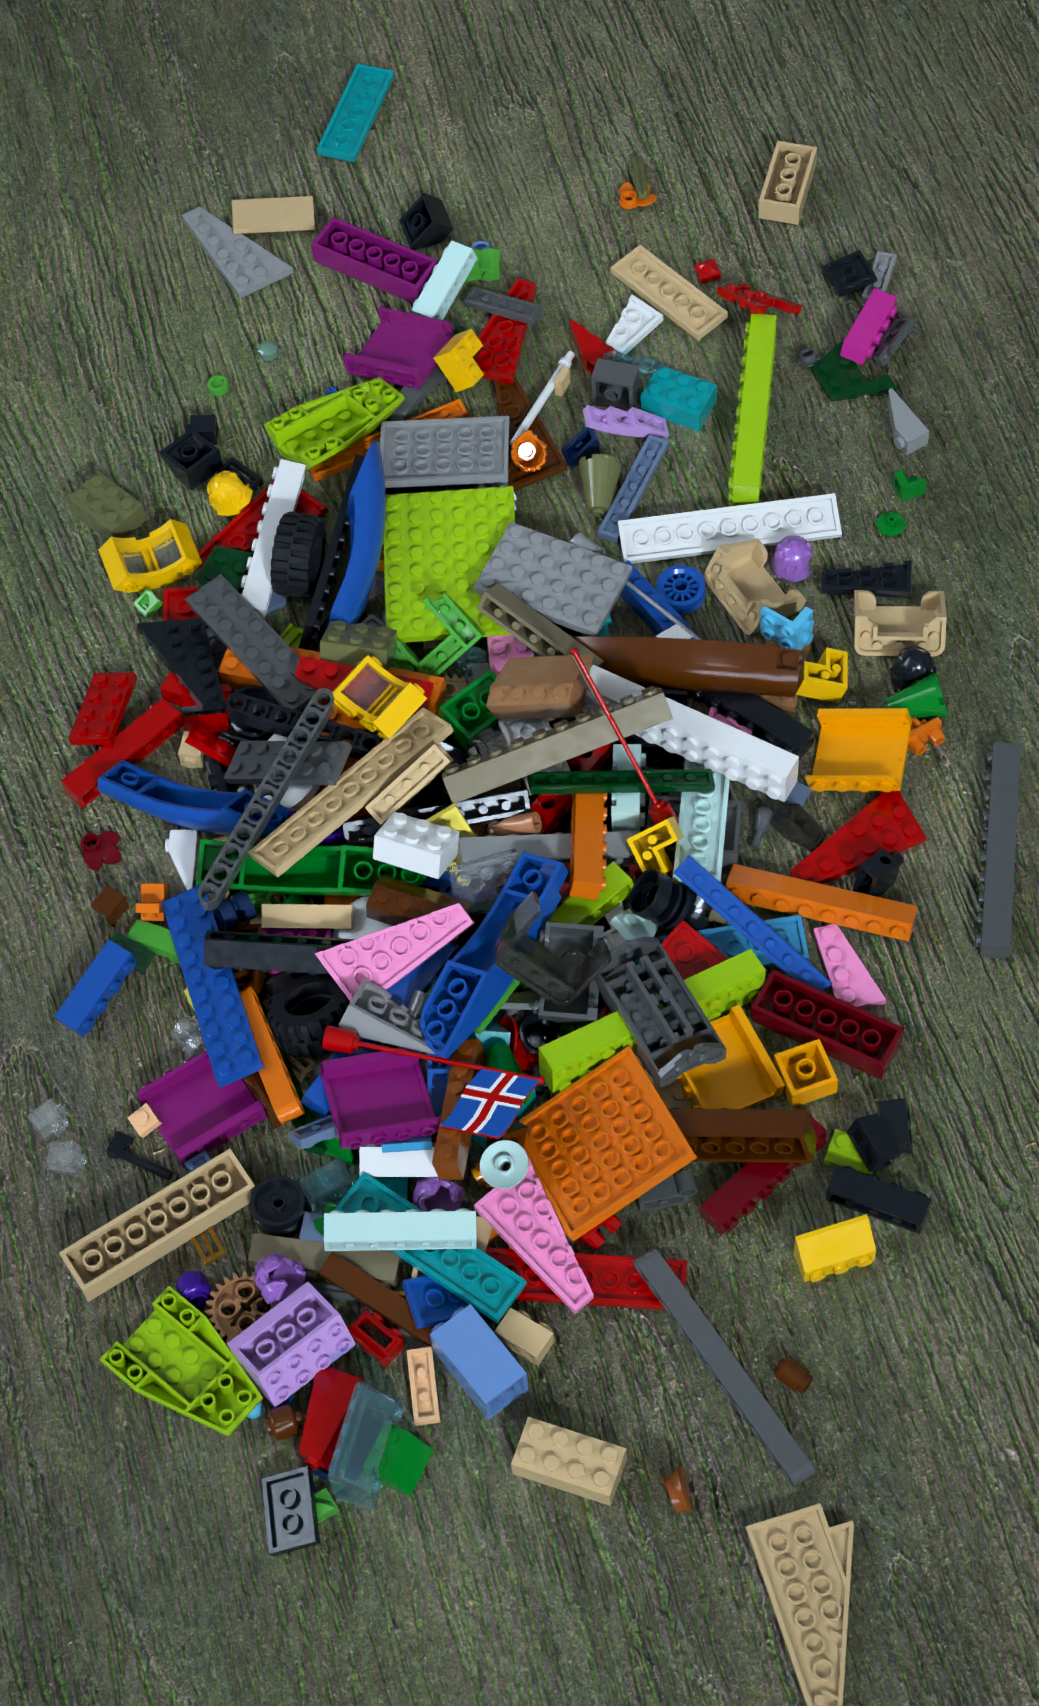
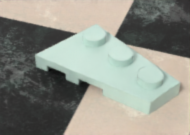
(633, 926)

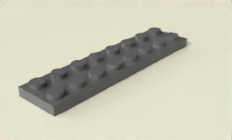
(251, 641)

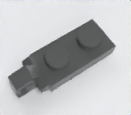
(892, 339)

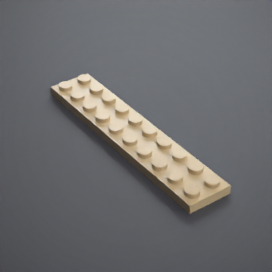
(352, 792)

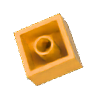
(806, 1073)

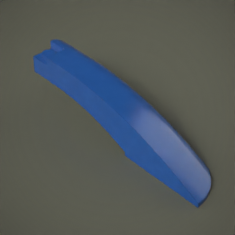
(367, 526)
(182, 804)
(471, 980)

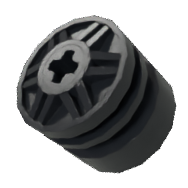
(660, 899)

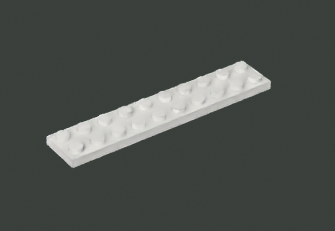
(705, 530)

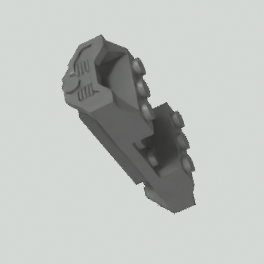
(666, 1038)

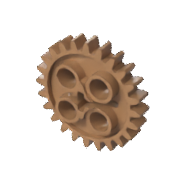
(229, 1298)

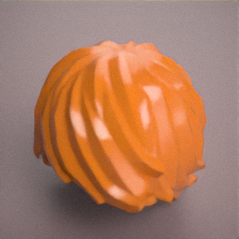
(528, 452)

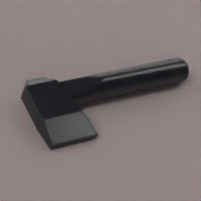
(118, 1149)

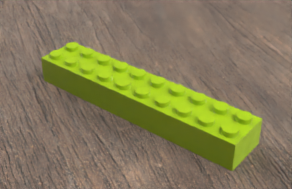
(753, 411)
(586, 1048)

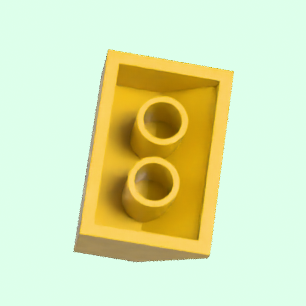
(835, 1249)

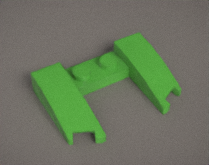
(462, 637)

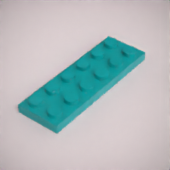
(355, 113)

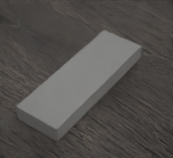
(883, 268)

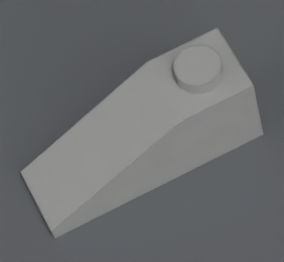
(907, 429)

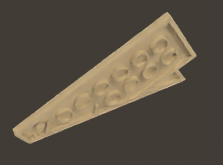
(809, 1590)

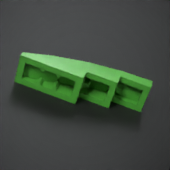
(155, 939)

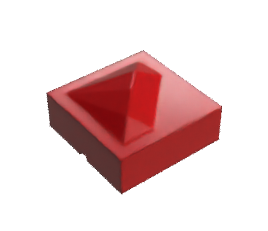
(707, 271)

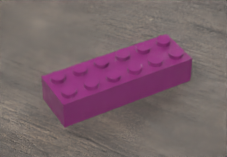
(372, 259)

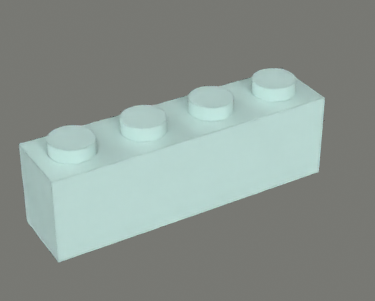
(445, 281)

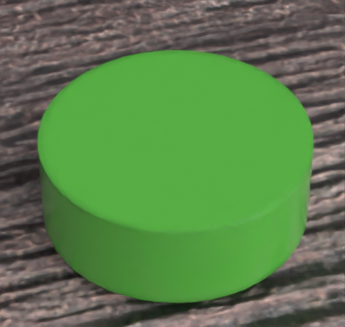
(218, 385)

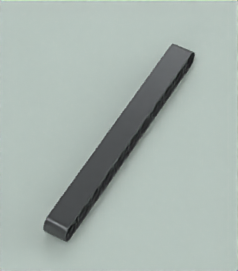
(266, 808)
(724, 1367)

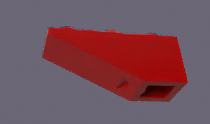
(588, 346)
(174, 692)

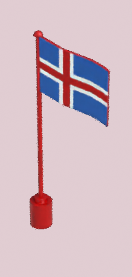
(486, 1103)

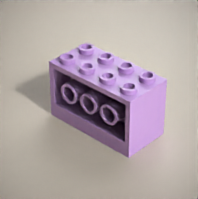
(291, 1343)

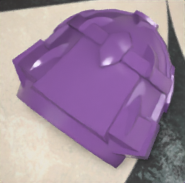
(792, 558)
(437, 1194)
(278, 1277)

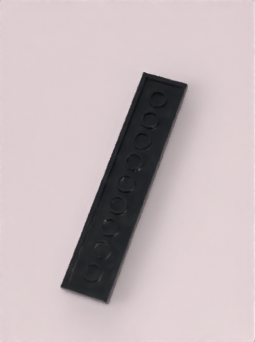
(330, 562)

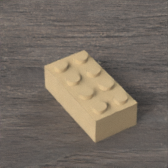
(787, 182)
(569, 1461)

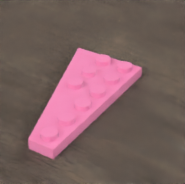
(394, 951)
(533, 1231)

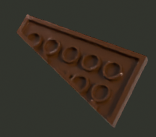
(515, 404)

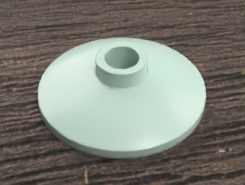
(499, 1154)

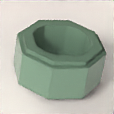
(268, 350)

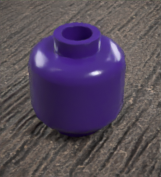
(194, 1288)

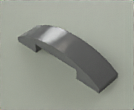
(415, 396)

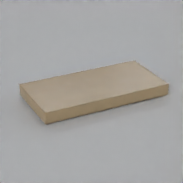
(273, 214)

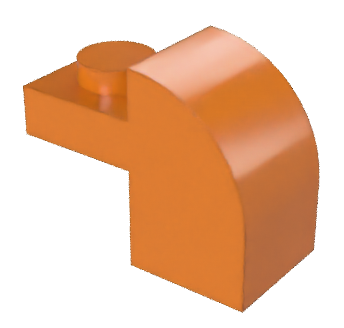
(151, 897)

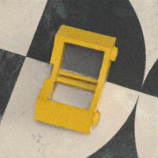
(151, 561)
(377, 697)

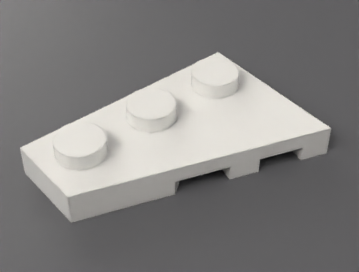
(635, 324)

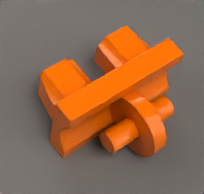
(923, 731)

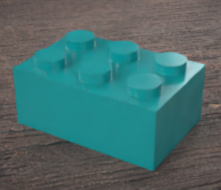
(679, 398)

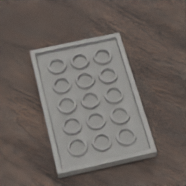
(445, 451)
(555, 578)

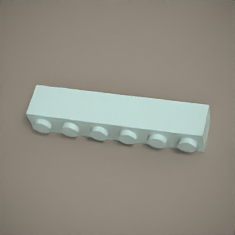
(400, 1230)

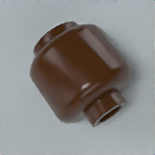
(283, 1422)

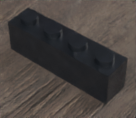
(878, 1199)

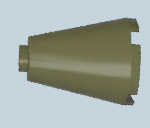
(599, 482)

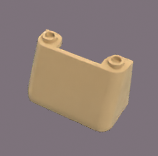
(745, 585)
(894, 628)

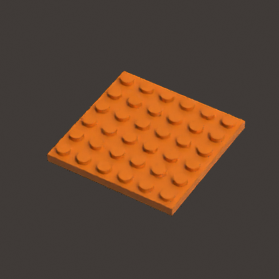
(603, 1143)

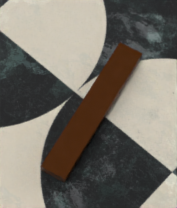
(373, 1295)

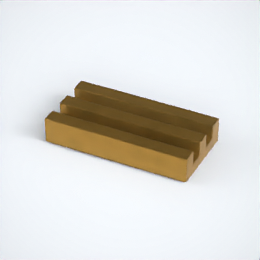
(214, 1256)

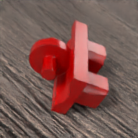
(594, 1238)

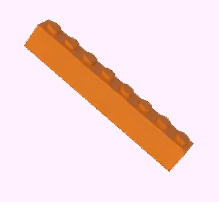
(822, 902)

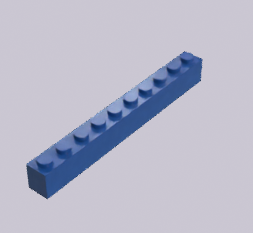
(401, 992)

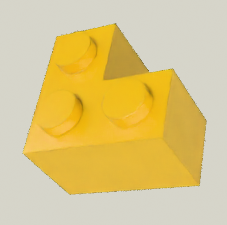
(457, 360)
(825, 679)
(650, 844)

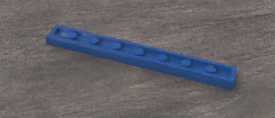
(750, 924)

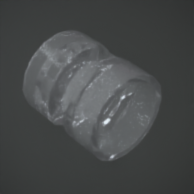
(188, 1035)

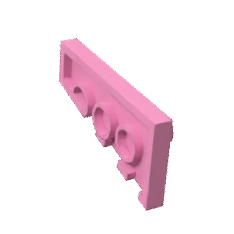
(845, 970)

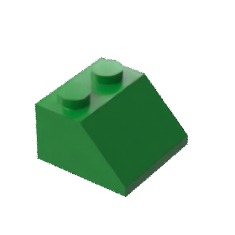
(403, 1461)

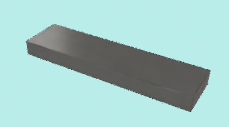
(503, 305)

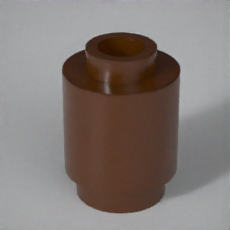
(793, 1375)

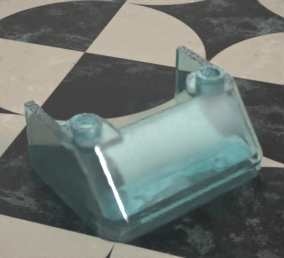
(362, 1444)

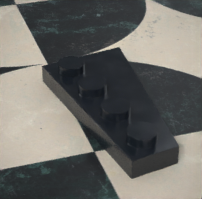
(881, 581)

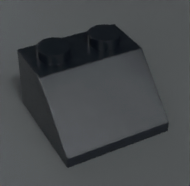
(426, 222)
(192, 459)

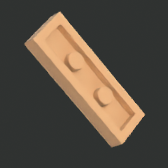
(423, 1386)

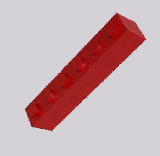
(130, 744)

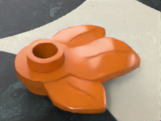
(628, 197)

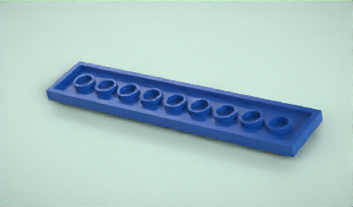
(212, 992)

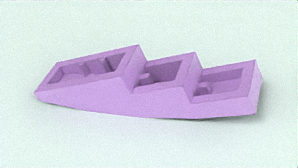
(629, 423)

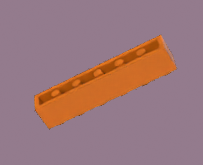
(588, 845)

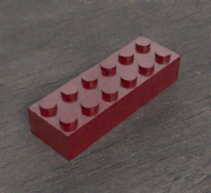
(843, 1029)

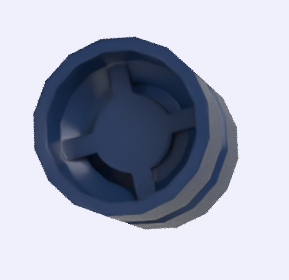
(235, 910)

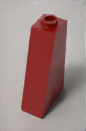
(326, 1416)

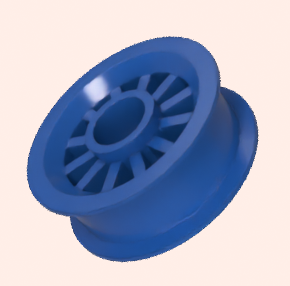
(685, 579)

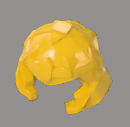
(228, 493)

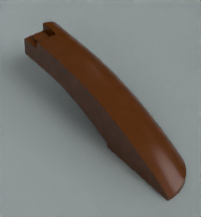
(699, 664)

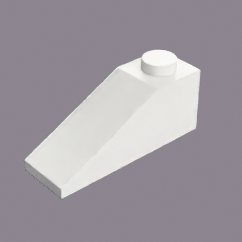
(184, 854)

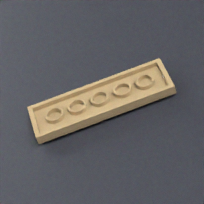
(669, 292)

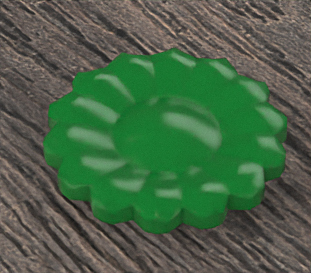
(890, 524)

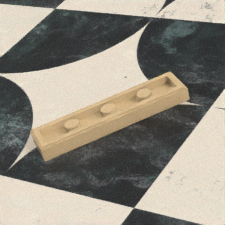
(307, 916)

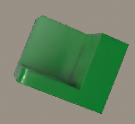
(908, 487)

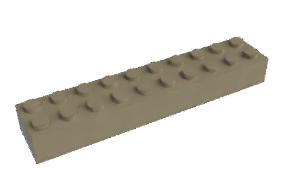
(555, 745)

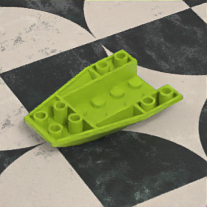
(333, 422)
(185, 1366)

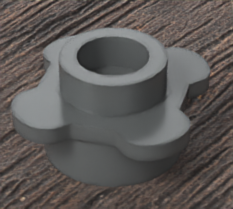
(807, 357)

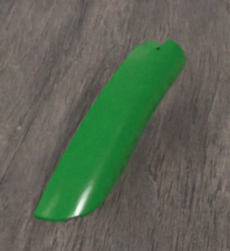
(321, 871)

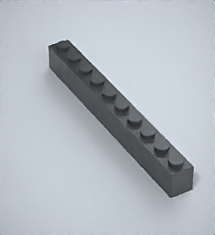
(1000, 850)

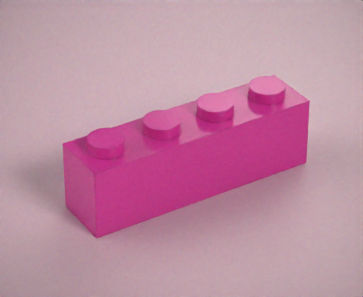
(869, 327)

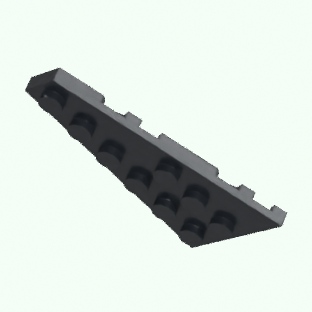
(188, 654)

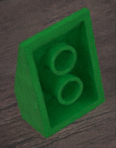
(468, 711)

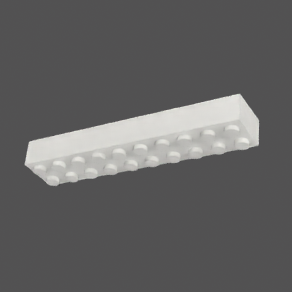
(707, 741)

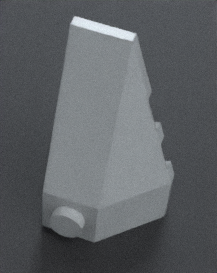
(382, 1020)

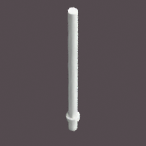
(564, 361)

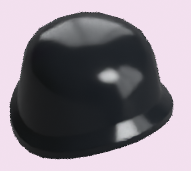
(536, 1033)

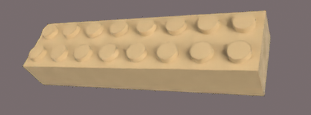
(158, 1225)

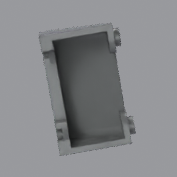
(559, 939)

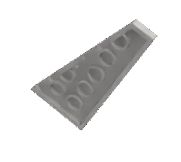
(238, 258)

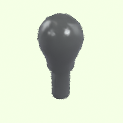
(761, 823)

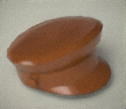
(679, 1489)

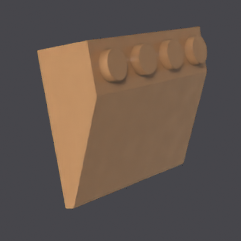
(539, 688)

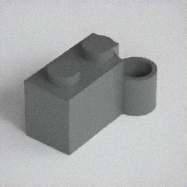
(669, 1192)

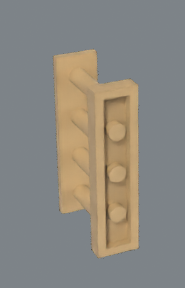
(409, 783)

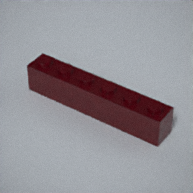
(748, 1187)

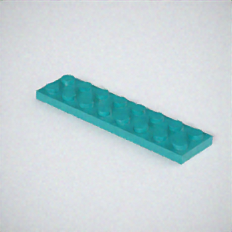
(464, 1272)

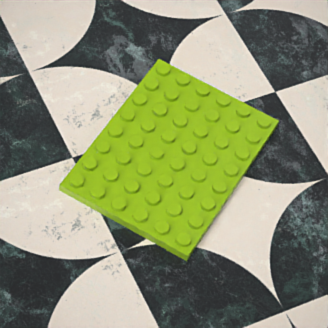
(440, 547)

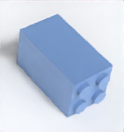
(478, 1361)

